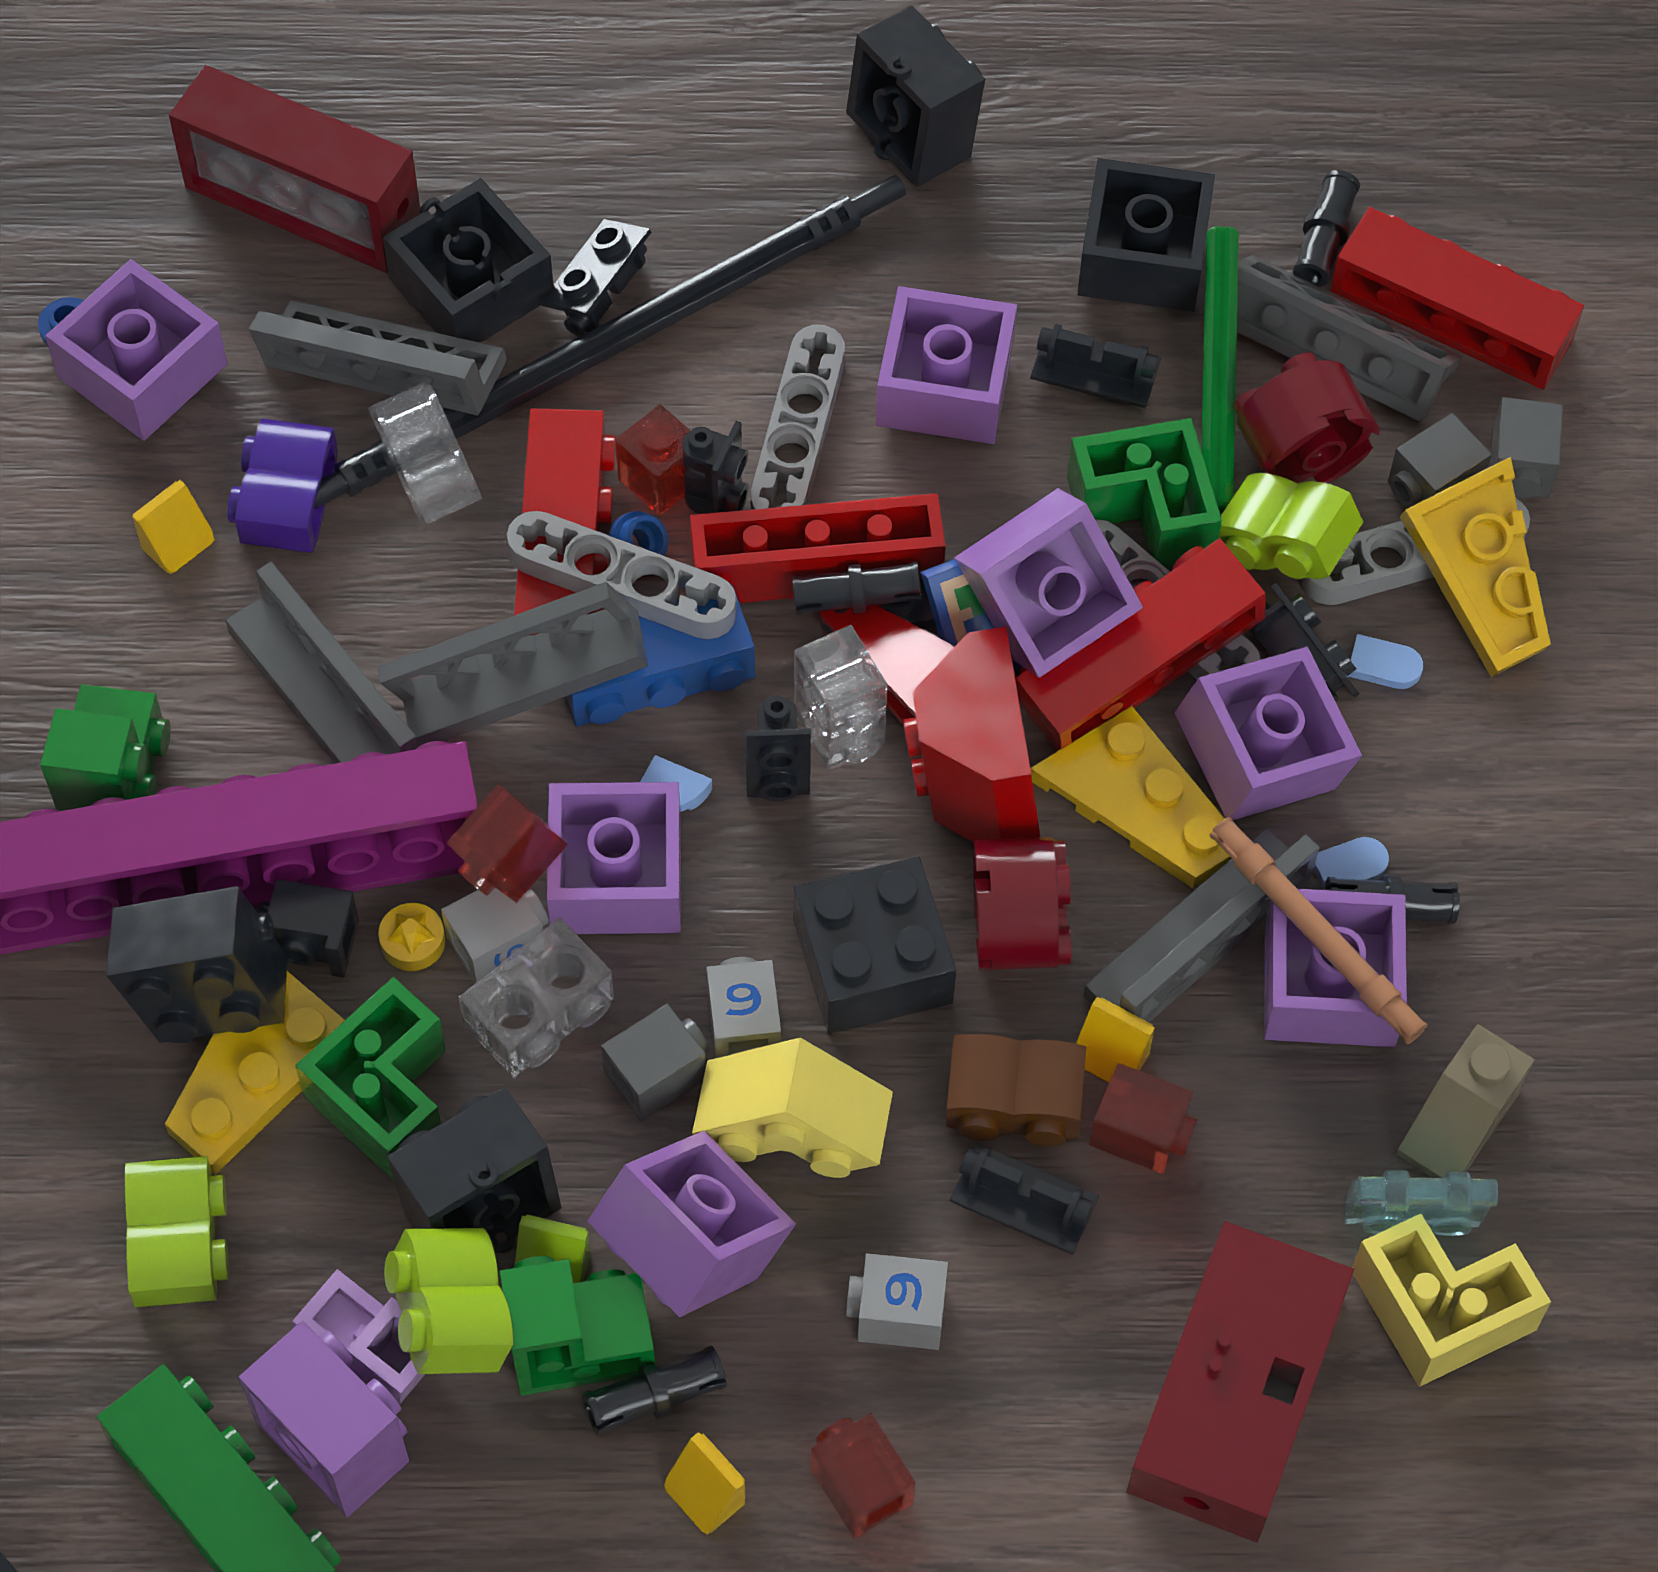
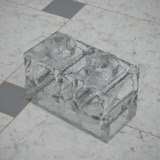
(425, 453)
(840, 698)
(524, 988)

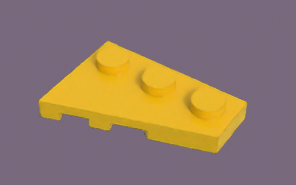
(1482, 565)
(1141, 792)
(248, 1078)

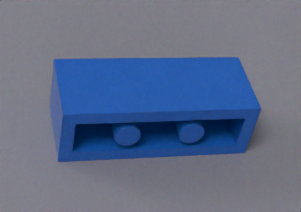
(675, 669)

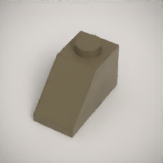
(1466, 1104)

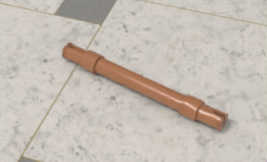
(1374, 989)

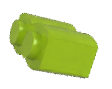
(1289, 525)
(173, 1231)
(449, 1301)

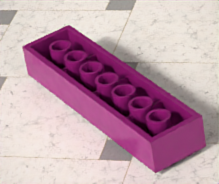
(314, 825)

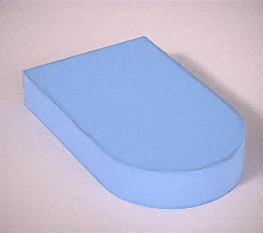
(1385, 663)
(1355, 859)

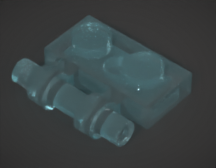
(1447, 1203)

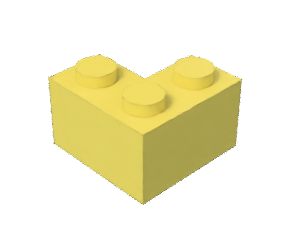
(794, 1102)
(1442, 1314)

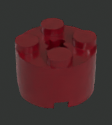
(1307, 421)
(1021, 903)

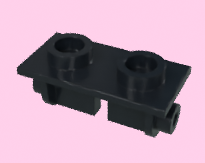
(601, 265)
(1095, 367)
(714, 470)
(1290, 627)
(778, 753)
(1023, 1198)

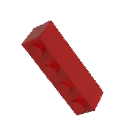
(1456, 297)
(566, 480)
(769, 545)
(1182, 622)

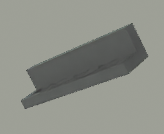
(377, 354)
(1378, 354)
(517, 667)
(316, 674)
(1197, 933)

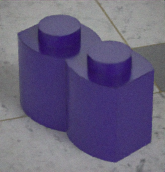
(282, 485)

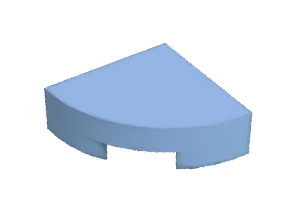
(692, 786)

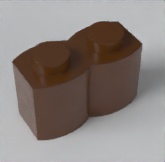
(1015, 1088)

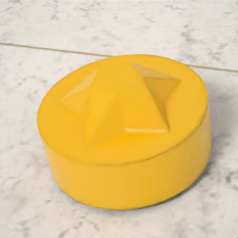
(411, 936)

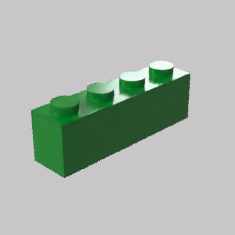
(207, 1480)

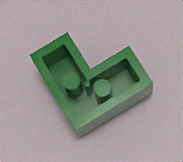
(1152, 477)
(104, 747)
(367, 1070)
(572, 1330)

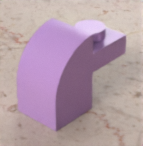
(365, 1330)

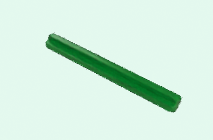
(1220, 360)

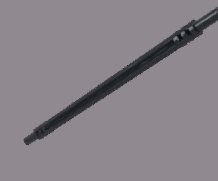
(631, 327)

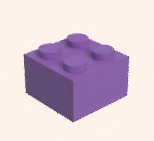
(137, 349)
(945, 365)
(1049, 581)
(1267, 733)
(619, 857)
(1308, 995)
(690, 1223)
(326, 1416)

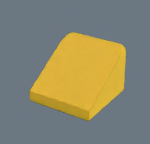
(172, 528)
(1114, 1038)
(705, 1484)

